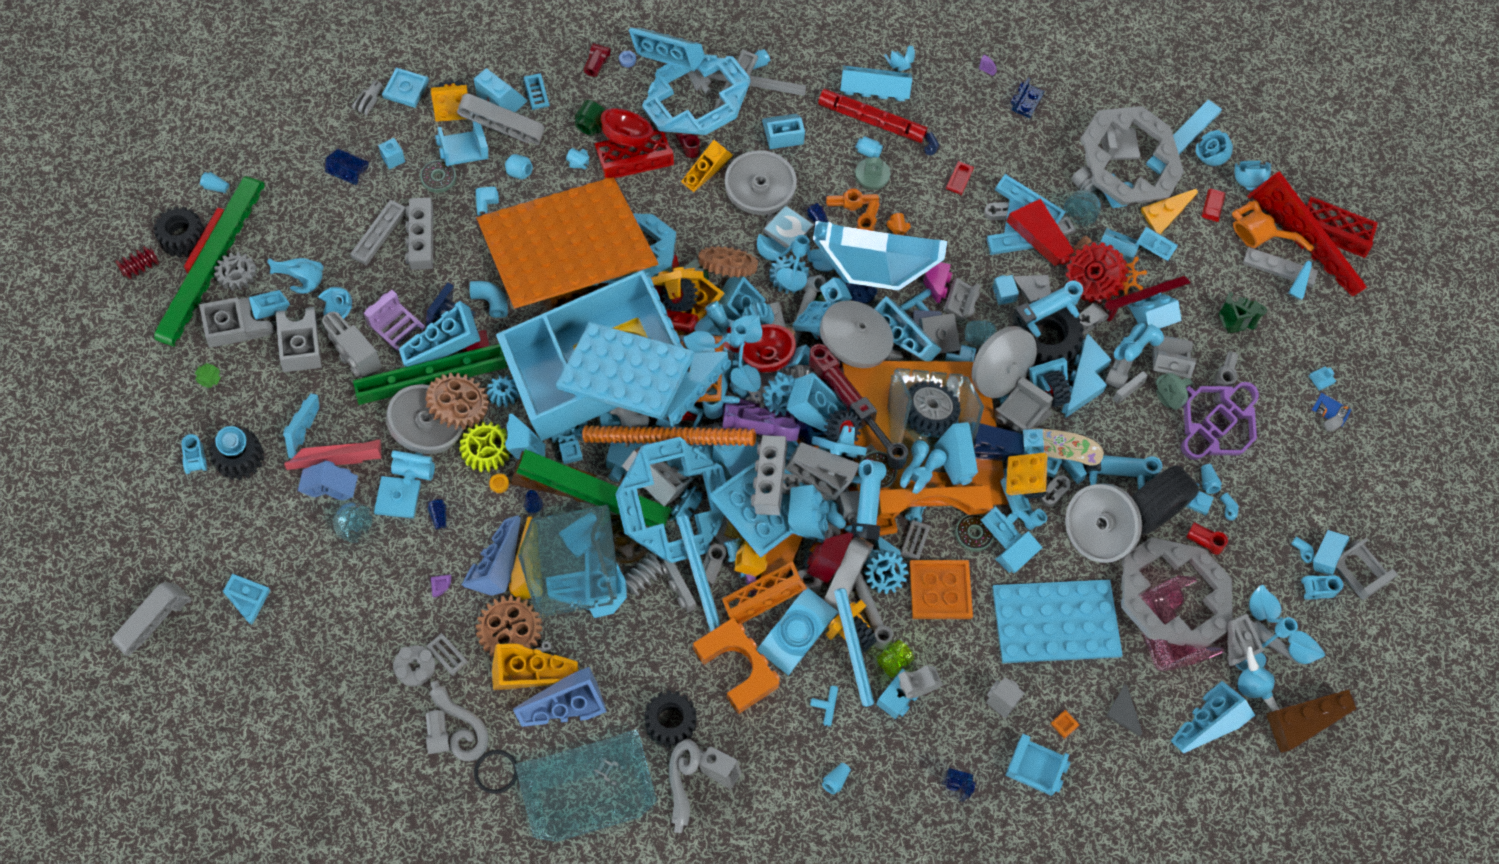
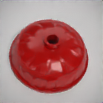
(625, 127)
(772, 350)

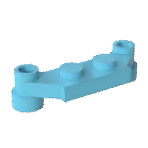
(1021, 507)

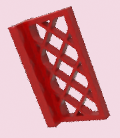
(636, 163)
(1347, 241)

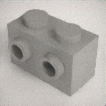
(1004, 696)

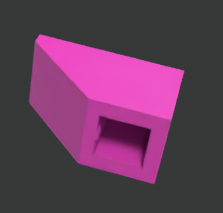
(936, 279)

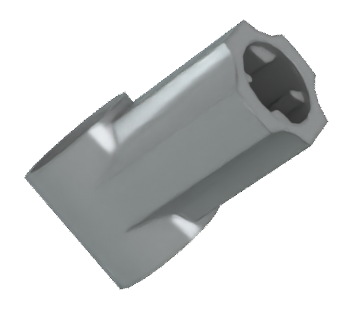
(1119, 373)
(713, 565)
(437, 736)

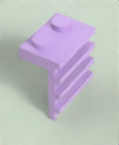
(386, 311)

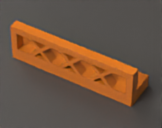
(765, 597)

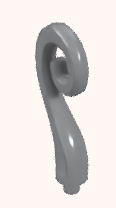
(443, 702)
(681, 808)

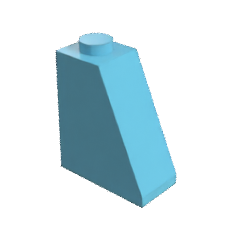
(960, 453)

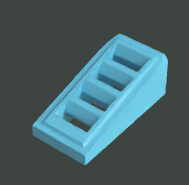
(533, 79)
(1299, 286)

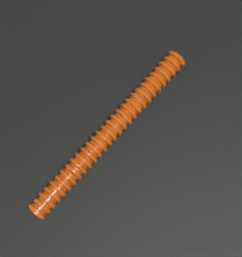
(650, 435)

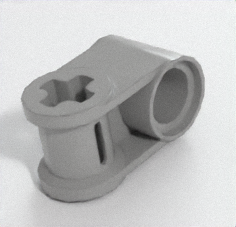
(1092, 317)

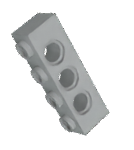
(422, 209)
(769, 502)

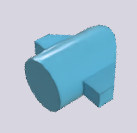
(577, 158)

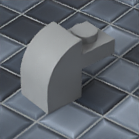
(920, 681)

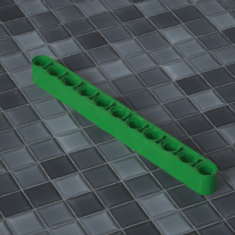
(203, 269)

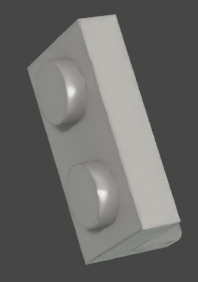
(962, 299)

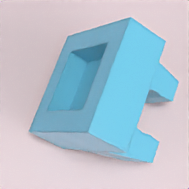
(1322, 378)
(570, 452)

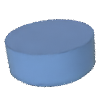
(627, 59)

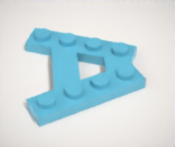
(1018, 197)

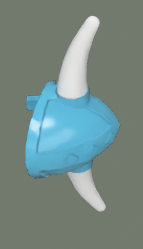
(1257, 682)

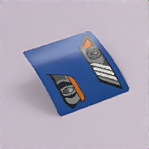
(1329, 408)

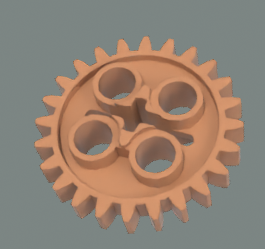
(727, 261)
(456, 401)
(501, 612)

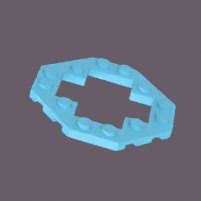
(685, 121)
(662, 249)
(640, 476)

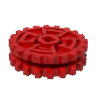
(1101, 259)

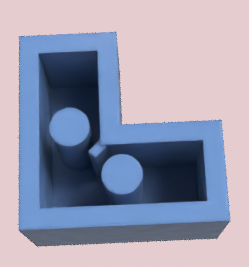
(328, 480)

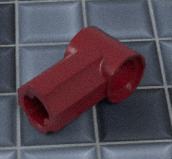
(597, 57)

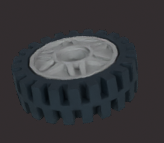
(932, 408)

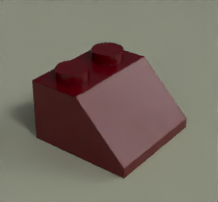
(828, 556)

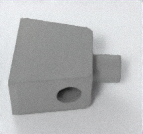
(721, 767)

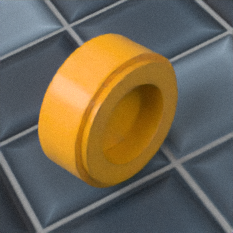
(499, 483)

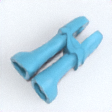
(1133, 344)
(919, 474)

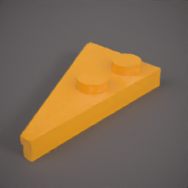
(1162, 213)

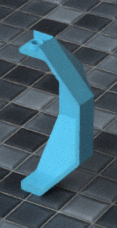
(877, 257)

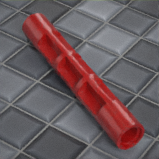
(872, 115)

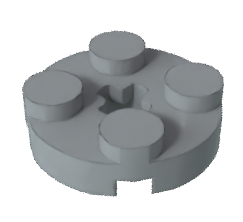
(404, 671)

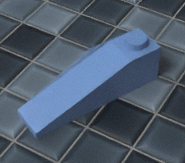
(497, 565)
(569, 697)

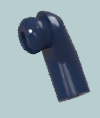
(933, 144)

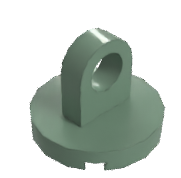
(872, 173)
(1173, 390)

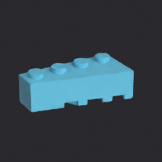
(906, 331)
(446, 336)

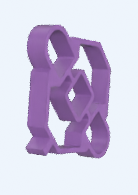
(1225, 393)
(767, 423)

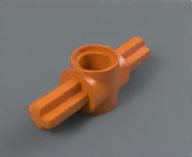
(851, 194)
(869, 216)

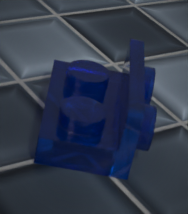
(1027, 99)
(345, 166)
(957, 779)

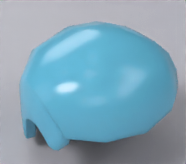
(230, 440)

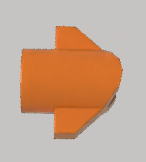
(897, 224)

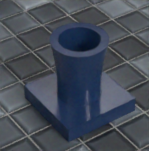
(441, 304)

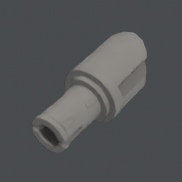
(367, 98)

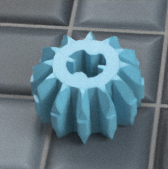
(764, 310)
(499, 397)

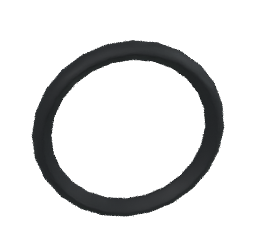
(495, 791)

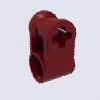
(690, 144)

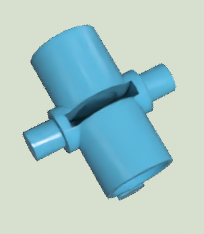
(412, 466)

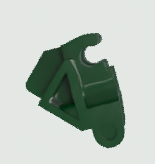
(1240, 314)

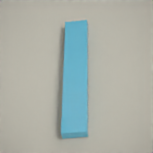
(1189, 131)

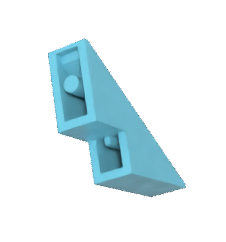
(703, 373)
(1085, 378)

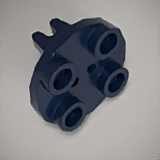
(861, 293)

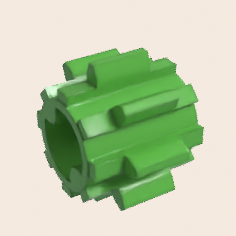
(207, 375)

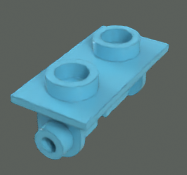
(689, 500)

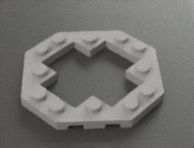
(1165, 151)
(1176, 630)

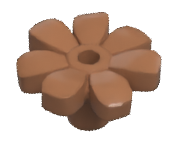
(1085, 240)

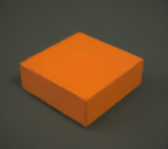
(1064, 724)

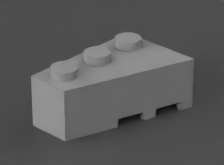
(822, 469)
(667, 481)

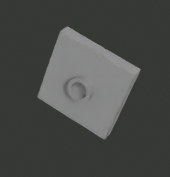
(942, 331)

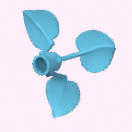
(786, 277)
(743, 329)
(1302, 648)

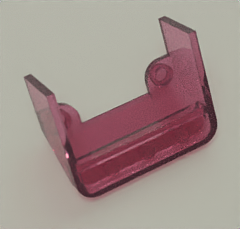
(1162, 602)

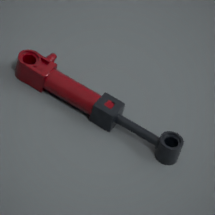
(828, 370)

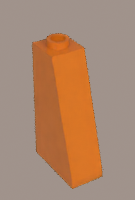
(782, 555)

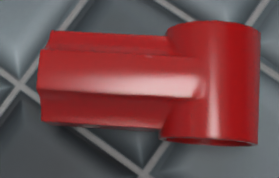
(1206, 537)

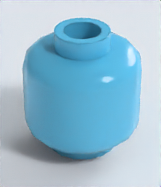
(518, 166)

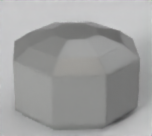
(1333, 423)

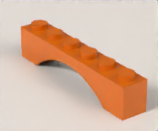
(970, 499)

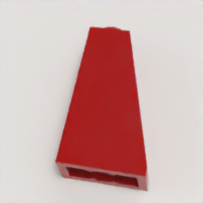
(1042, 232)

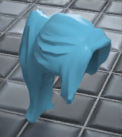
(305, 270)

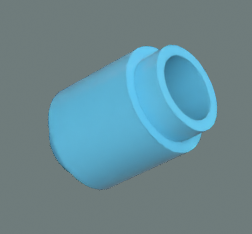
(869, 147)

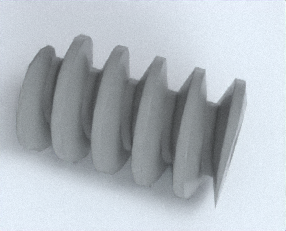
(642, 574)

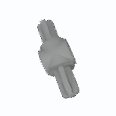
(1228, 370)

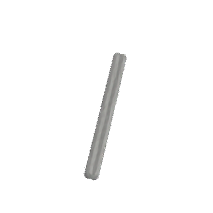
(767, 83)

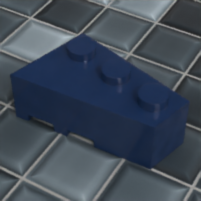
(997, 443)

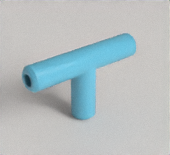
(917, 301)
(828, 705)

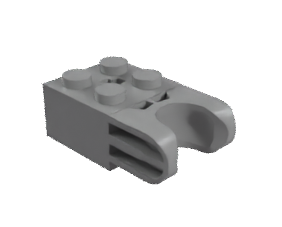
(231, 322)
(298, 342)
(351, 346)

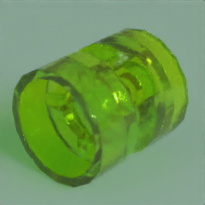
(897, 656)

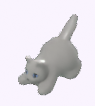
(757, 397)
(630, 419)

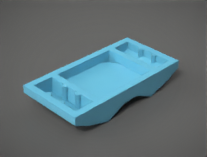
(797, 631)

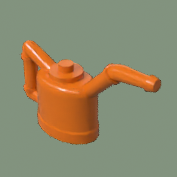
(1260, 227)

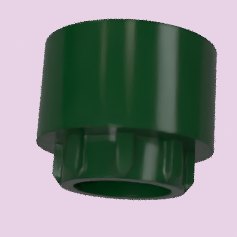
(589, 118)

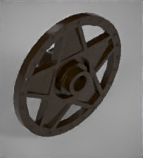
(624, 544)

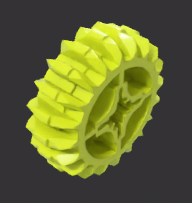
(480, 460)

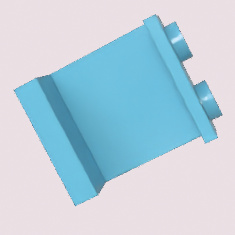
(462, 146)

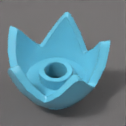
(899, 61)
(334, 304)

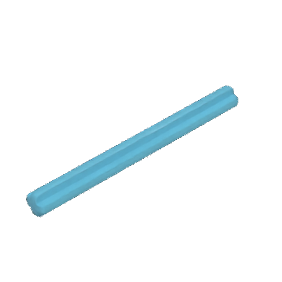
(698, 572)
(854, 647)

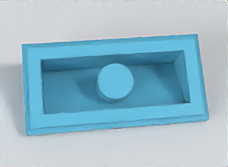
(268, 303)

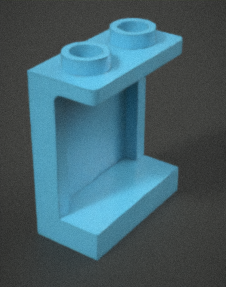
(1037, 766)

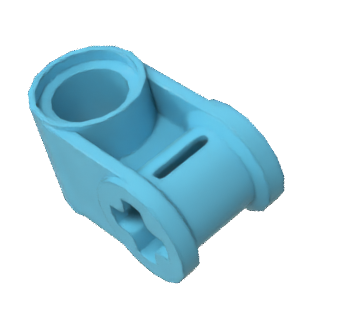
(193, 458)
(1317, 586)

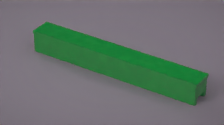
(469, 363)
(584, 486)

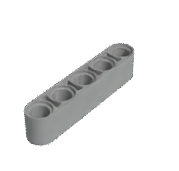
(500, 119)

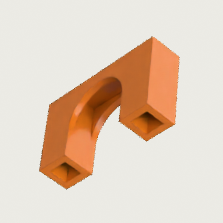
(731, 637)

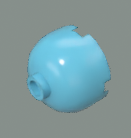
(1214, 148)
(1252, 173)

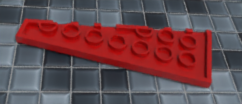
(1289, 210)

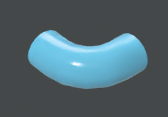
(493, 294)

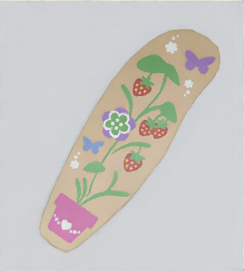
(1071, 447)

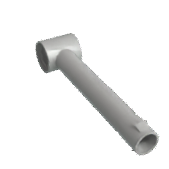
(811, 288)
(872, 614)

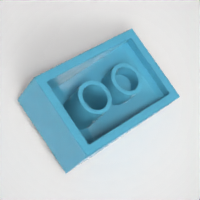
(813, 401)

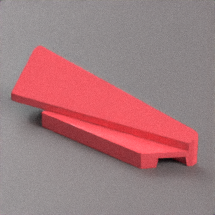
(337, 454)

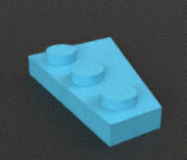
(296, 431)

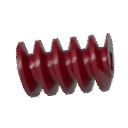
(137, 262)

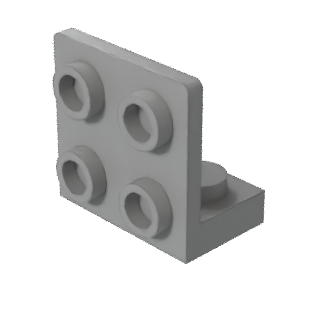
(1121, 145)

